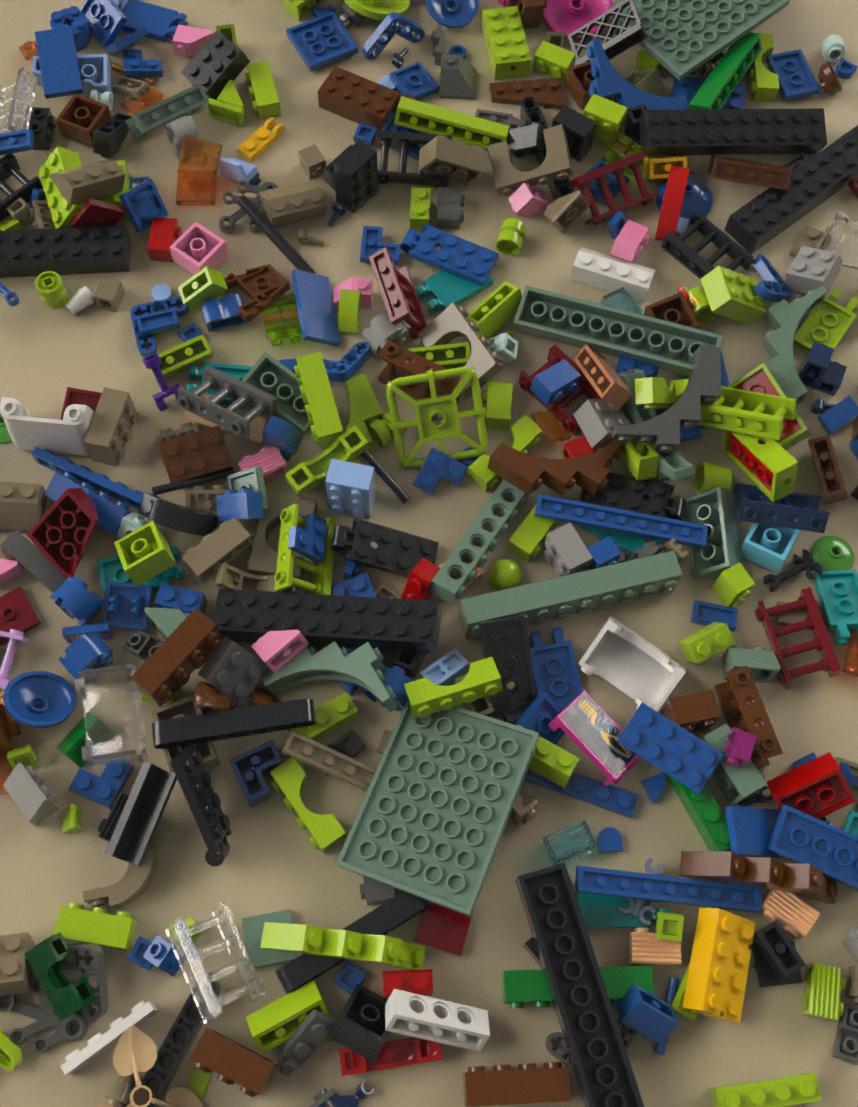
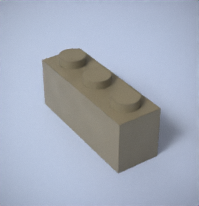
(217, 548)

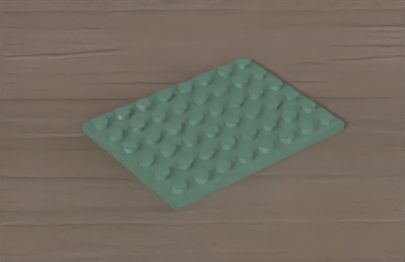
(694, 31)
(439, 805)

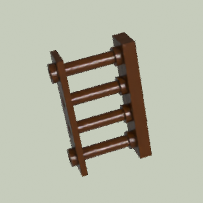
(749, 172)
(405, 363)
(746, 712)

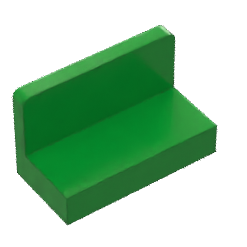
(72, 744)

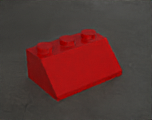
(813, 788)

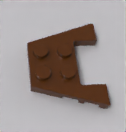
(261, 285)

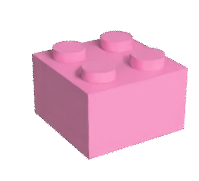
(198, 249)

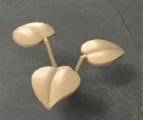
(135, 1054)

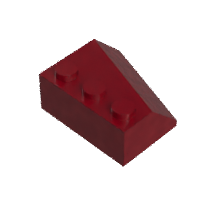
(66, 530)

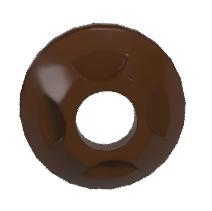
(828, 78)

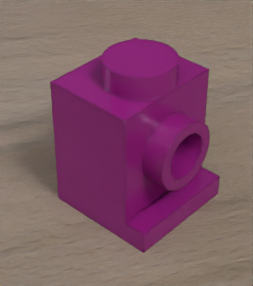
(739, 747)

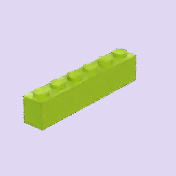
(444, 121)

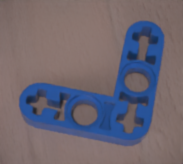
(390, 28)
(772, 286)
(152, 306)
(349, 363)

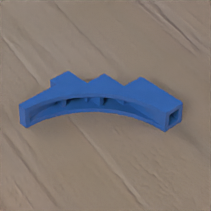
(611, 84)

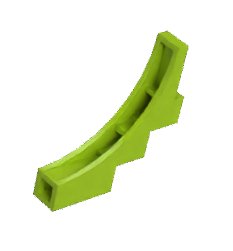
(363, 411)
(342, 945)

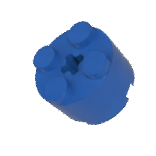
(73, 17)
(77, 600)
(86, 654)
(395, 679)

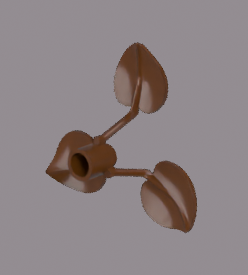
(212, 699)

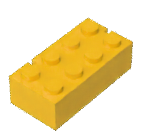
(719, 965)

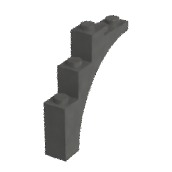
(665, 428)

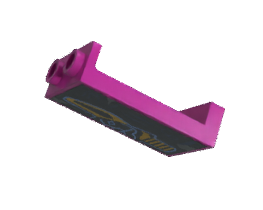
(596, 736)

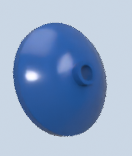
(461, 14)
(694, 199)
(42, 691)

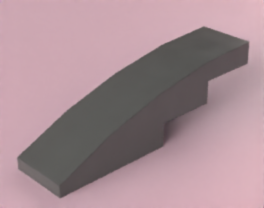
(33, 561)

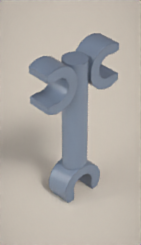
(636, 908)

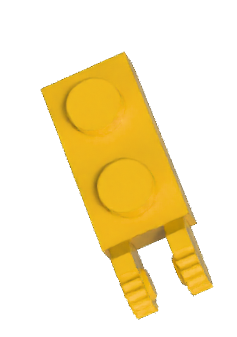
(260, 139)

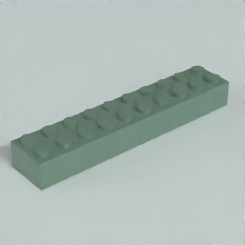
(611, 330)
(574, 593)

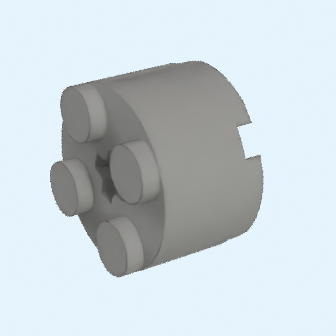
(177, 129)
(383, 330)

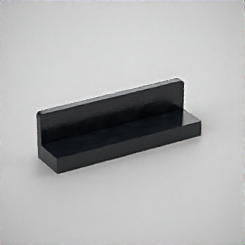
(141, 814)

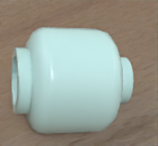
(833, 48)

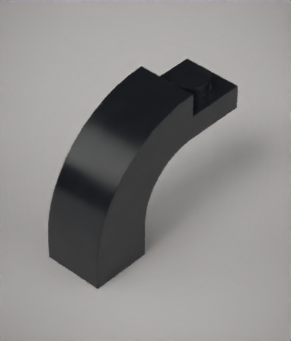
(177, 517)

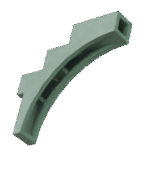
(778, 342)
(670, 464)
(334, 663)

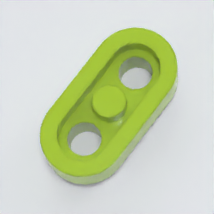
(9, 1053)

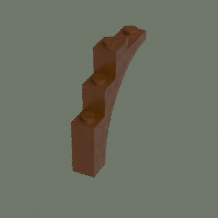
(531, 472)
(759, 872)

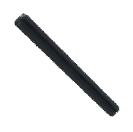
(270, 231)

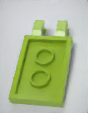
(826, 322)

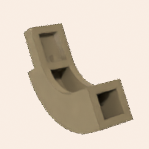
(235, 579)
(129, 887)

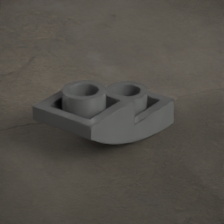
(438, 40)
(649, 549)
(141, 644)
(846, 1036)

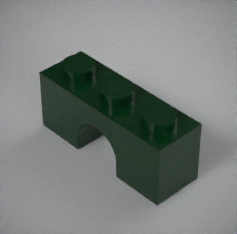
(47, 962)

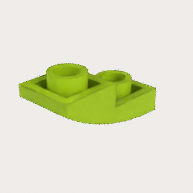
(349, 308)

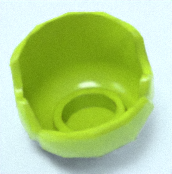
(504, 574)

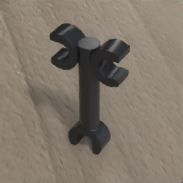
(801, 565)

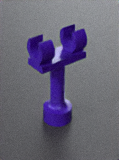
(152, 362)

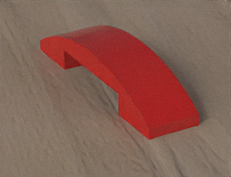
(672, 202)
(393, 1054)

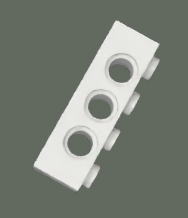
(437, 1020)

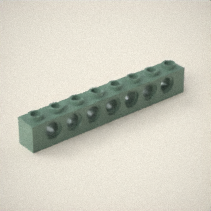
(443, 584)

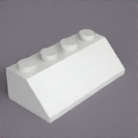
(611, 273)

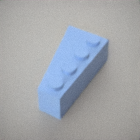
(94, 72)

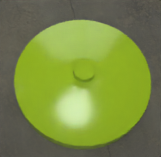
(379, 8)

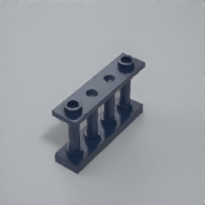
(792, 511)

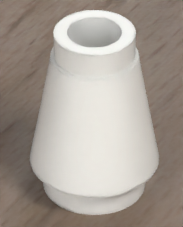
(81, 300)

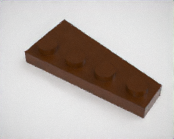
(546, 91)

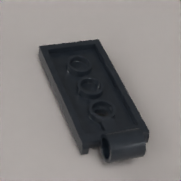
(627, 493)
(396, 550)
(509, 646)
(203, 803)

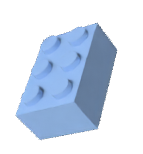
(350, 488)

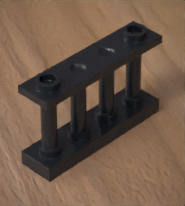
(404, 141)
(9, 167)
(692, 260)

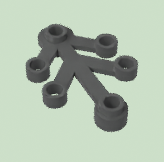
(240, 213)
(46, 1018)

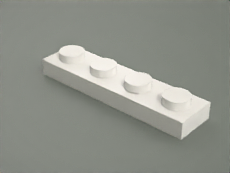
(100, 1042)

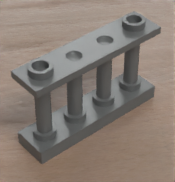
(234, 389)

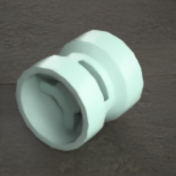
(105, 98)

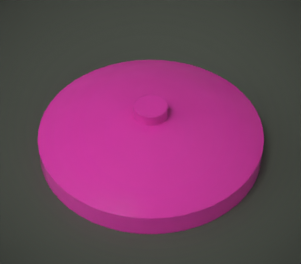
(572, 14)

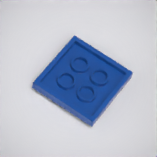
(322, 41)

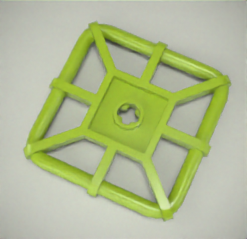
(444, 405)

